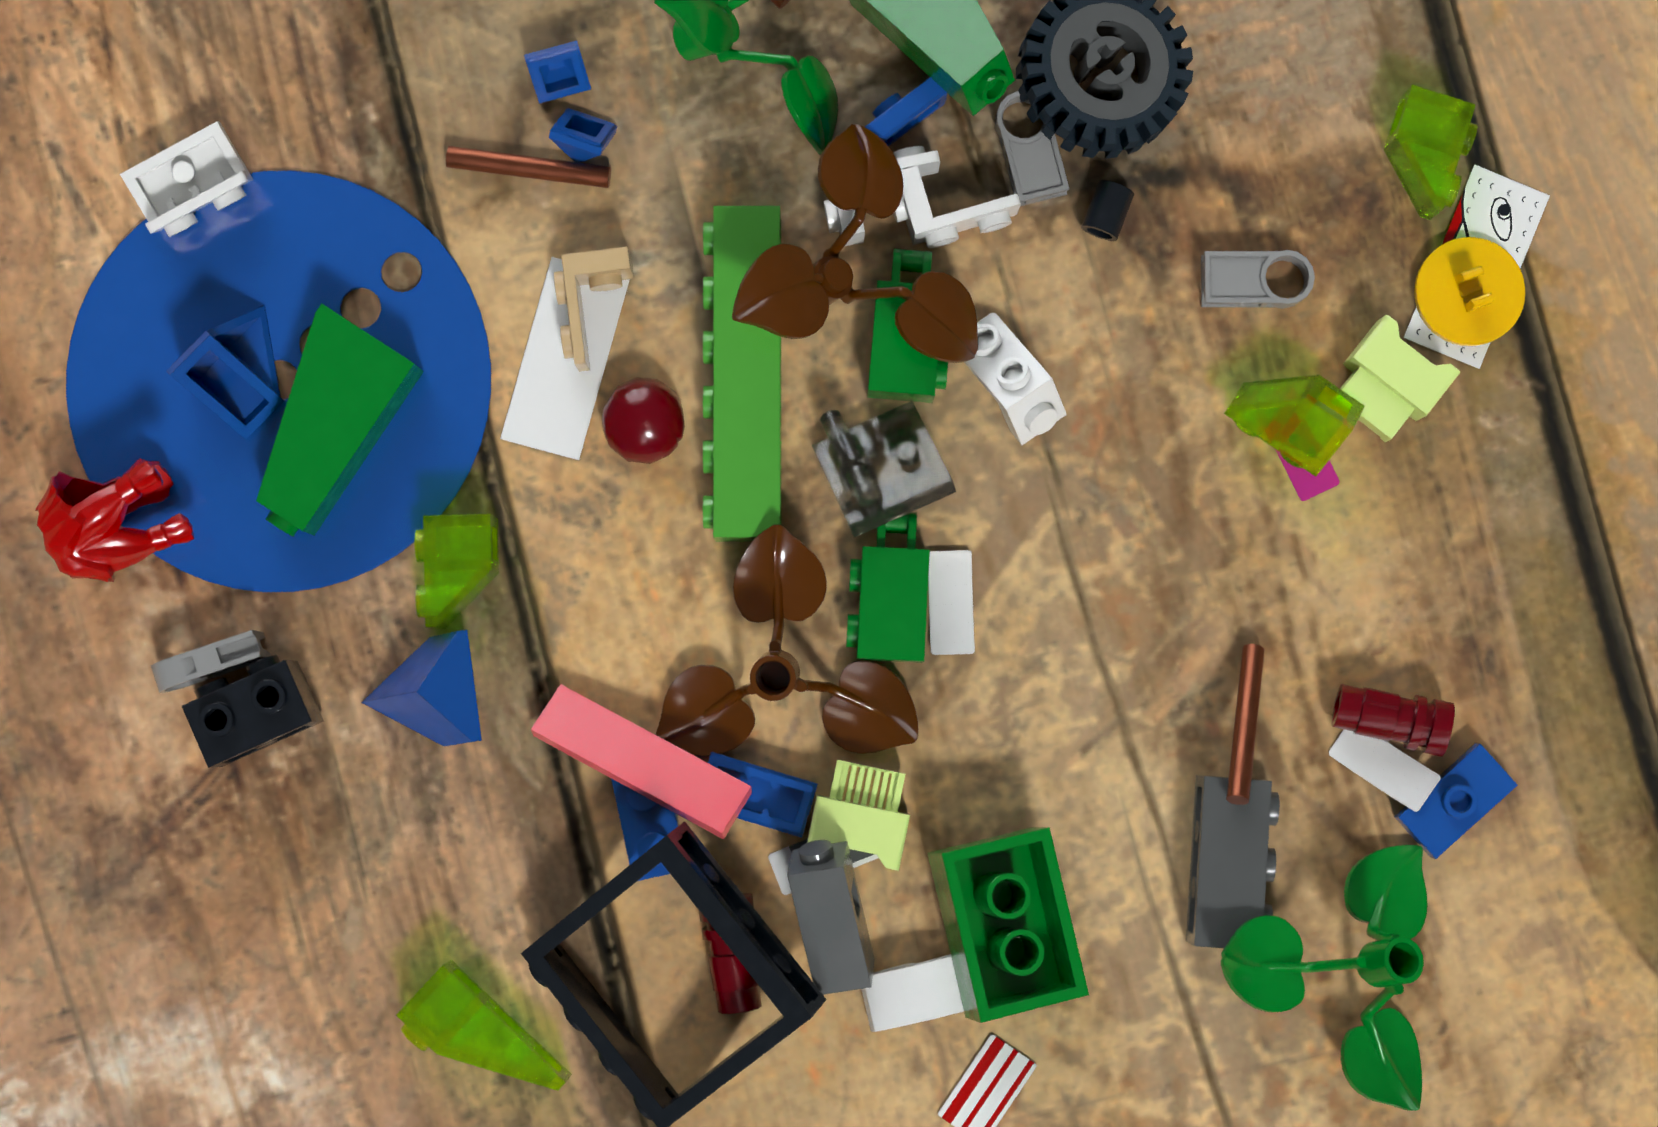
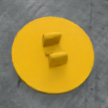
(1469, 291)

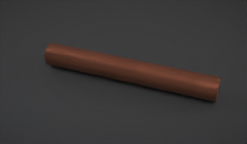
(528, 166)
(1245, 724)

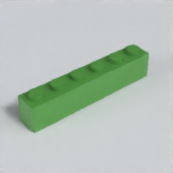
(745, 383)

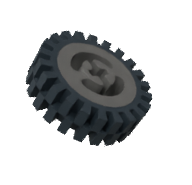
(1114, 109)

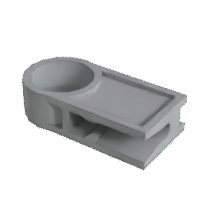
(1031, 162)
(1240, 278)
(209, 661)

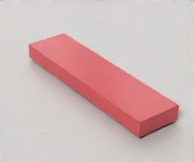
(642, 761)

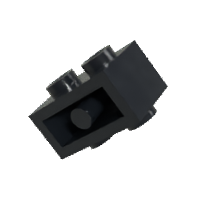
(251, 711)

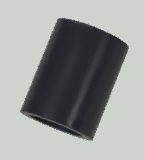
(1107, 210)

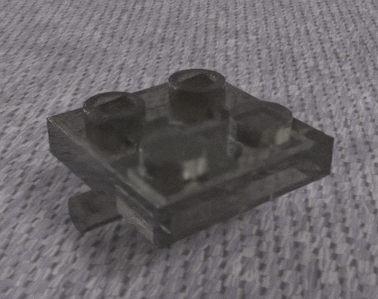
(881, 466)

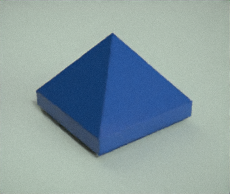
(557, 71)
(581, 135)

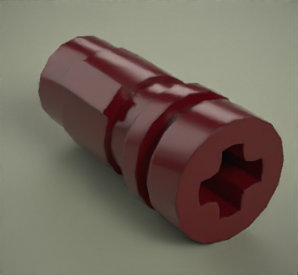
(1395, 718)
(733, 984)

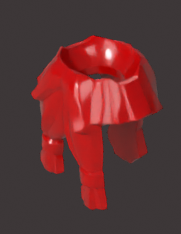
(85, 518)

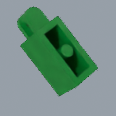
(896, 367)
(891, 597)

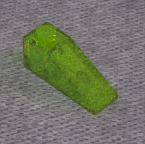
(469, 1026)

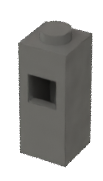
(831, 916)

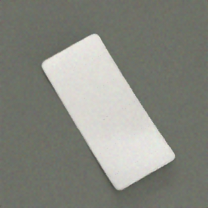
(951, 602)
(1386, 768)

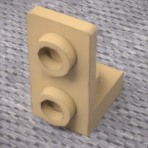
(602, 272)

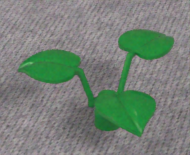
(711, 29)
(1389, 895)

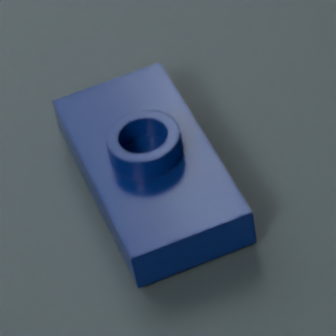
(900, 115)
(776, 797)
(1458, 801)

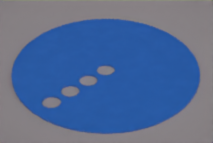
(287, 248)

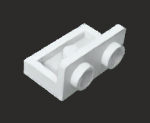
(188, 178)

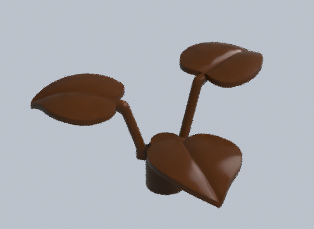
(793, 295)
(780, 582)

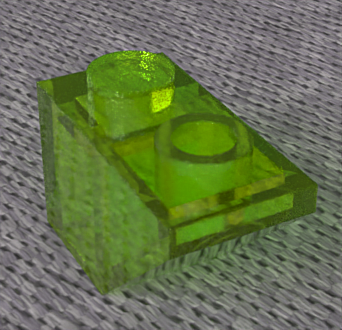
(1426, 146)
(1296, 416)
(458, 564)

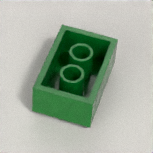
(1008, 924)

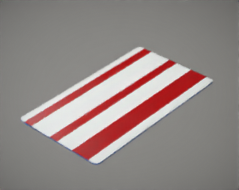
(987, 1086)

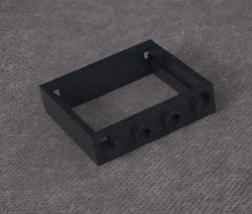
(737, 926)

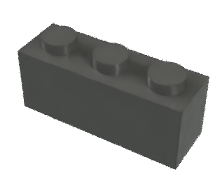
(1229, 860)

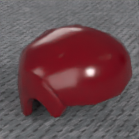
(643, 420)

